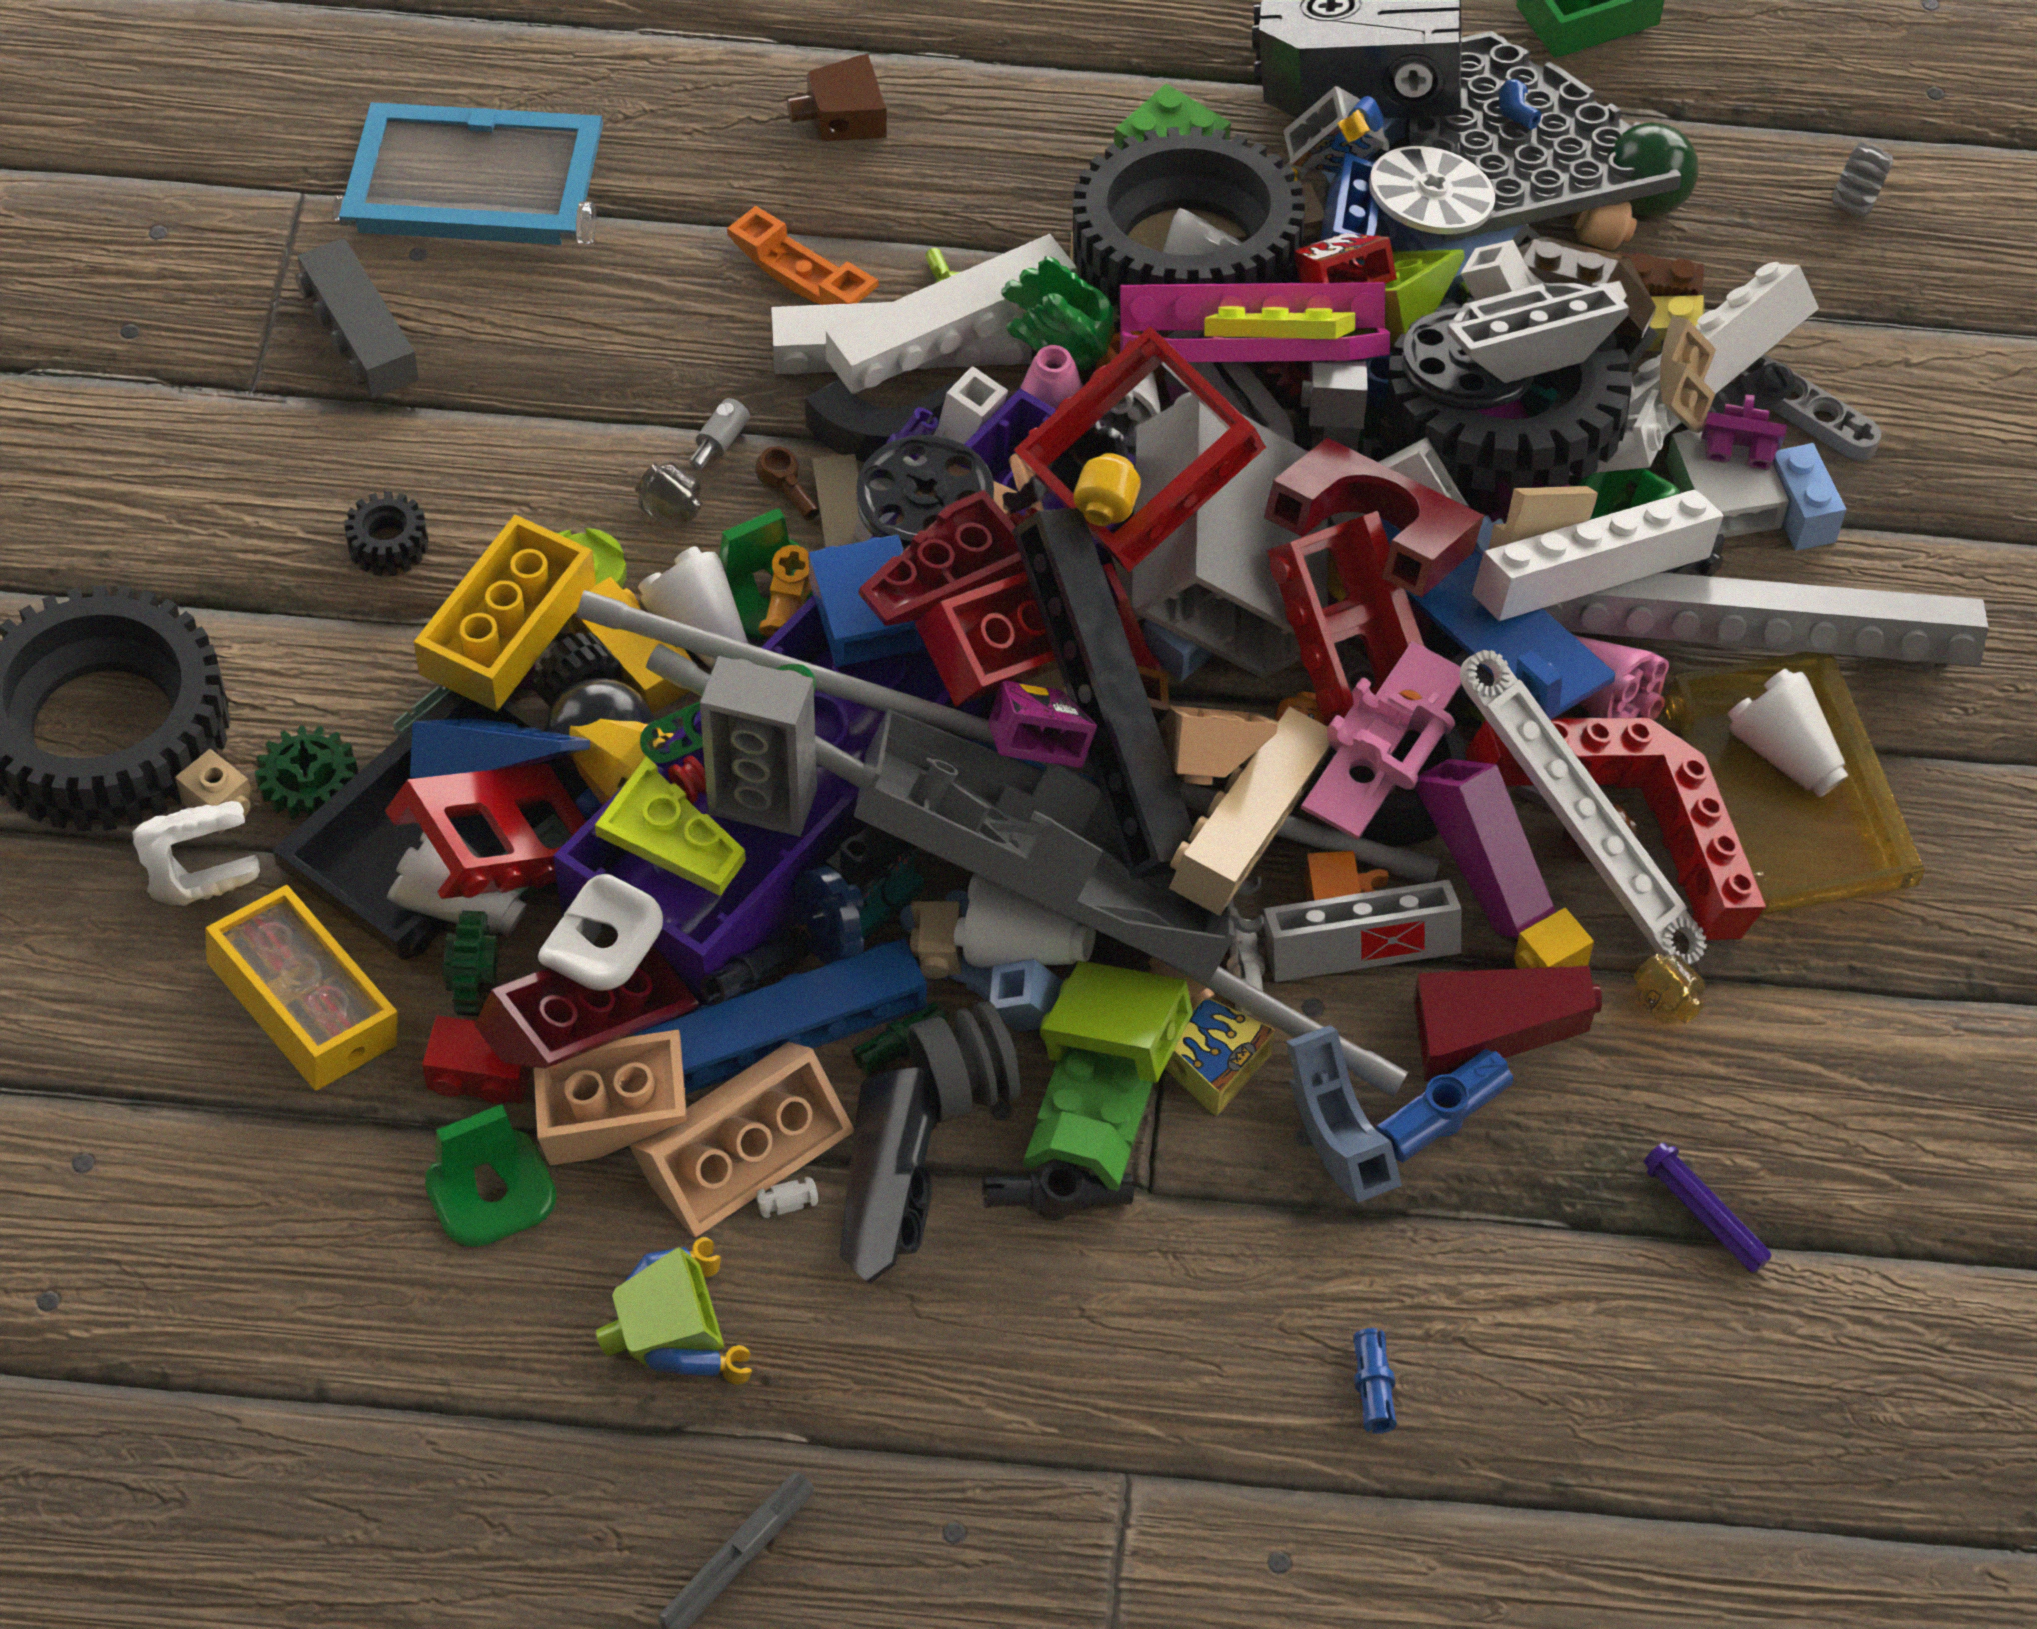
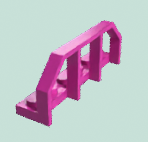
(1188, 304)

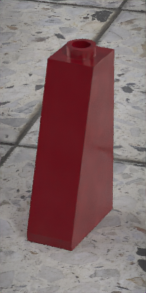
(1499, 1012)

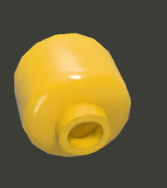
(1107, 489)

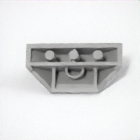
(1537, 327)

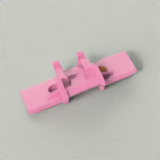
(1372, 731)

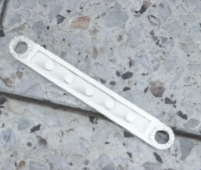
(1581, 806)

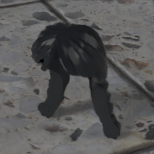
(1068, 466)

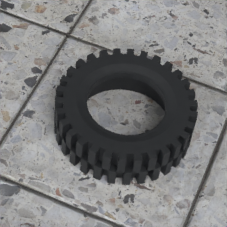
(1187, 175)
(96, 637)

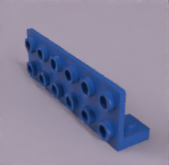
(1535, 645)

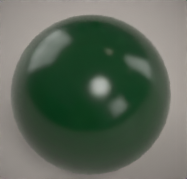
(1655, 151)

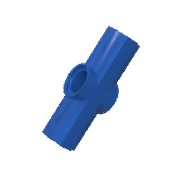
(1463, 1089)

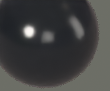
(588, 703)

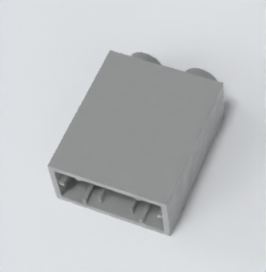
(1214, 569)

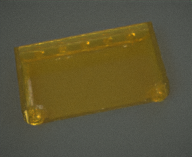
(1796, 843)

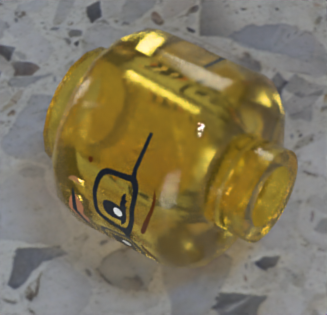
(1669, 989)

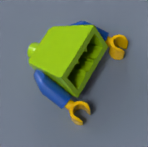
(670, 1316)

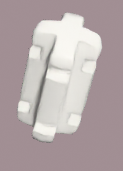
(787, 1197)

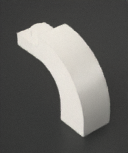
(1501, 270)

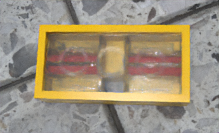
(301, 987)

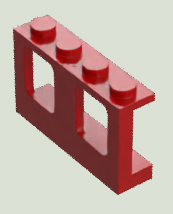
(1371, 607)
(499, 797)

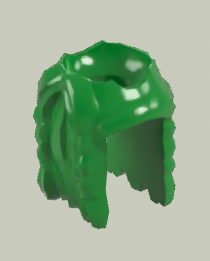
(1061, 312)

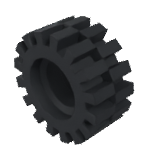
(383, 514)
(572, 663)

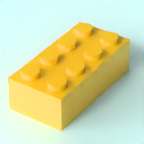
(505, 612)

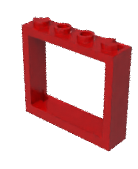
(1186, 491)

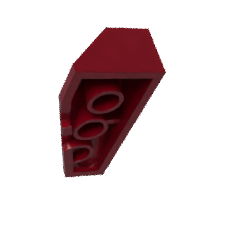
(958, 553)

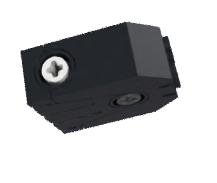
(1382, 49)

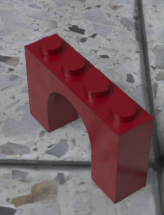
(1336, 479)

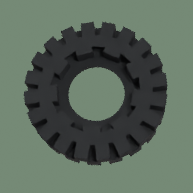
(1567, 437)

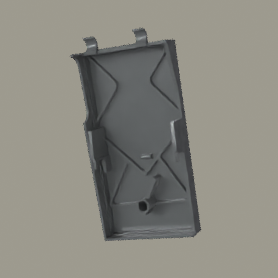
(1035, 836)

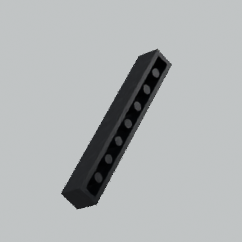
(1107, 686)

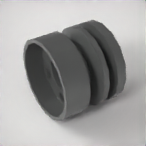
(974, 1058)

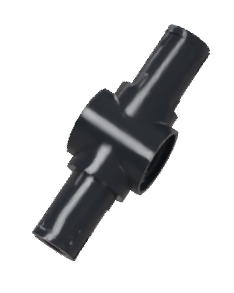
(1034, 1193)

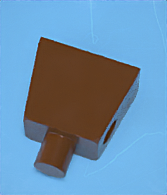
(842, 101)

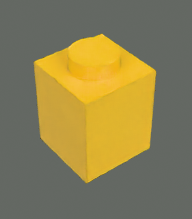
(1554, 943)

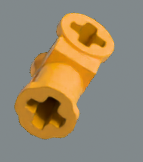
(786, 591)

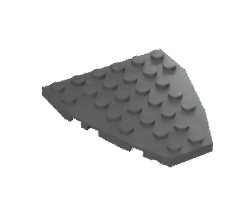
(1542, 170)

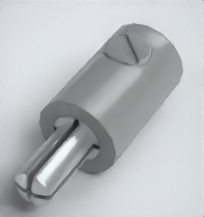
(719, 432)

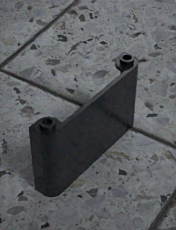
(353, 849)

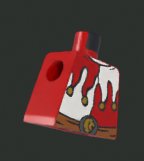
(1336, 262)

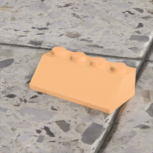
(1212, 741)
(744, 1137)

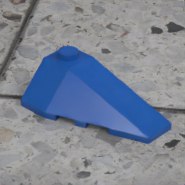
(483, 745)

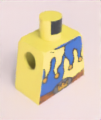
(1219, 1053)

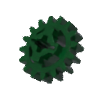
(284, 768)
(470, 963)

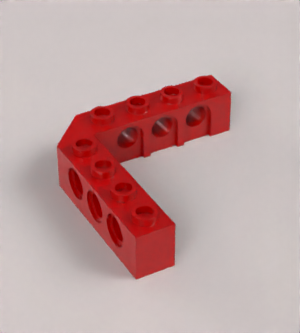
(1680, 793)

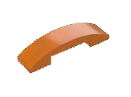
(794, 265)

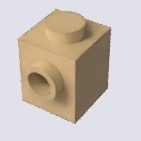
(213, 782)

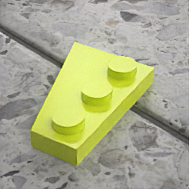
(1279, 323)
(667, 830)

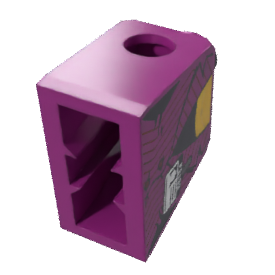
(1040, 725)

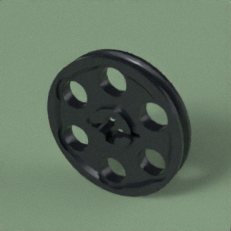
(1455, 366)
(925, 478)

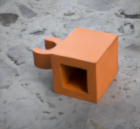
(1336, 875)

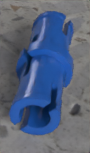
(1374, 1381)

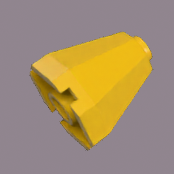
(612, 754)

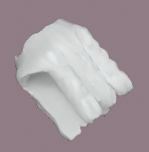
(167, 878)

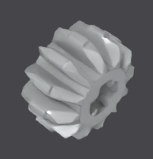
(1862, 179)

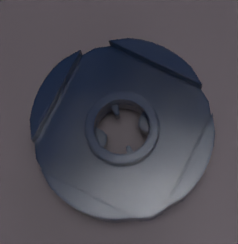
(830, 913)

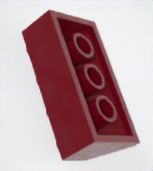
(556, 1019)

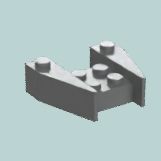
(1335, 403)

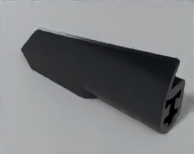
(887, 1174)

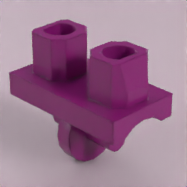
(1745, 428)

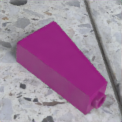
(1486, 842)

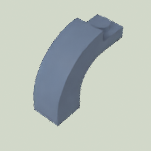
(1345, 1140)

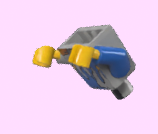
(1332, 128)

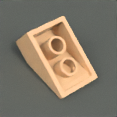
(610, 1097)

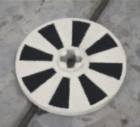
(1431, 190)

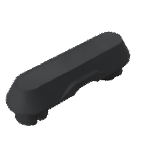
(1767, 384)

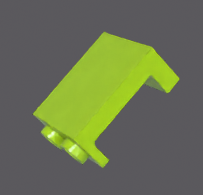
(1119, 1015)

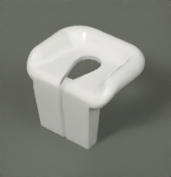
(609, 902)

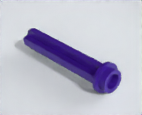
(1707, 1207)

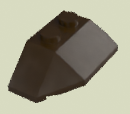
(1569, 262)

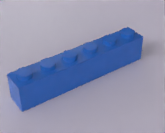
(800, 1010)

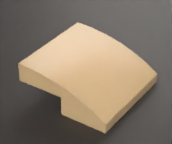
(1682, 373)
(1542, 511)

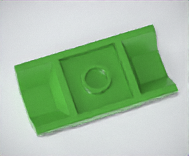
(1090, 1114)

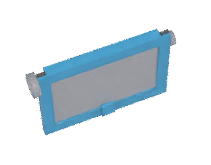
(473, 174)

